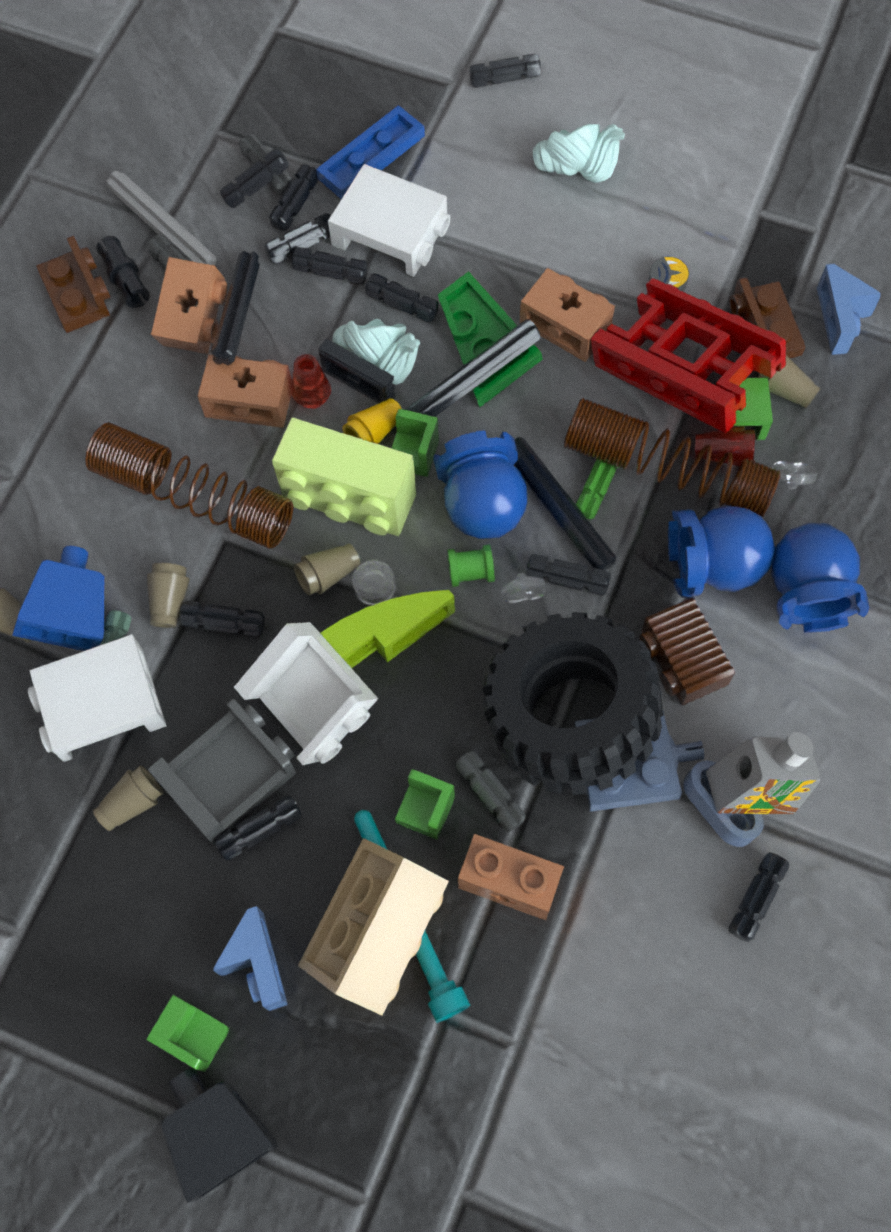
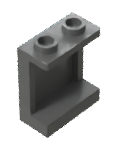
(226, 771)

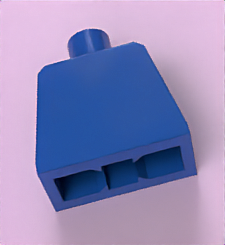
(64, 603)

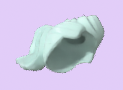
(580, 151)
(380, 345)

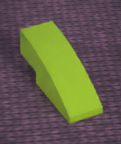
(389, 625)

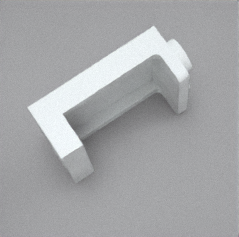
(390, 217)
(308, 691)
(94, 696)

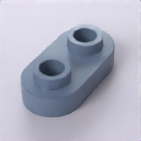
(747, 825)

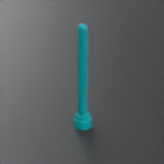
(444, 995)

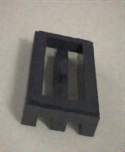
(356, 372)

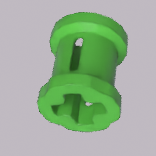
(471, 565)

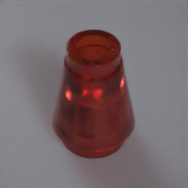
(309, 382)
(736, 440)

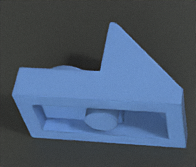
(843, 303)
(253, 948)

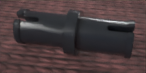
(122, 271)

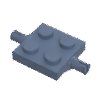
(653, 780)

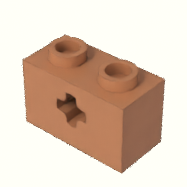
(181, 288)
(566, 313)
(246, 391)
(510, 876)

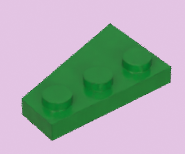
(475, 325)

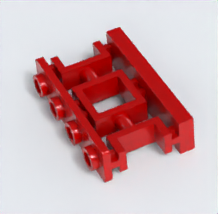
(677, 379)

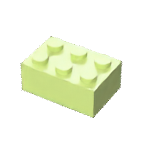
(345, 477)

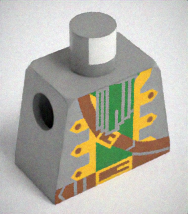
(765, 776)

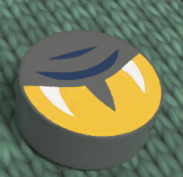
(670, 271)

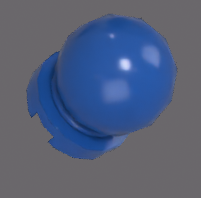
(482, 487)
(724, 548)
(818, 577)

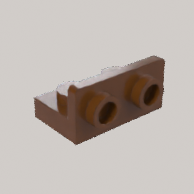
(73, 289)
(769, 310)

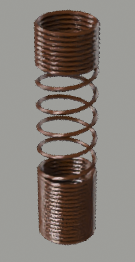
(613, 437)
(143, 466)

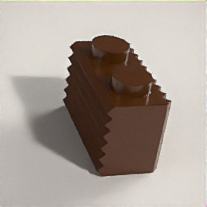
(686, 652)

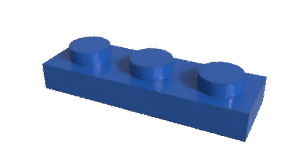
(374, 147)

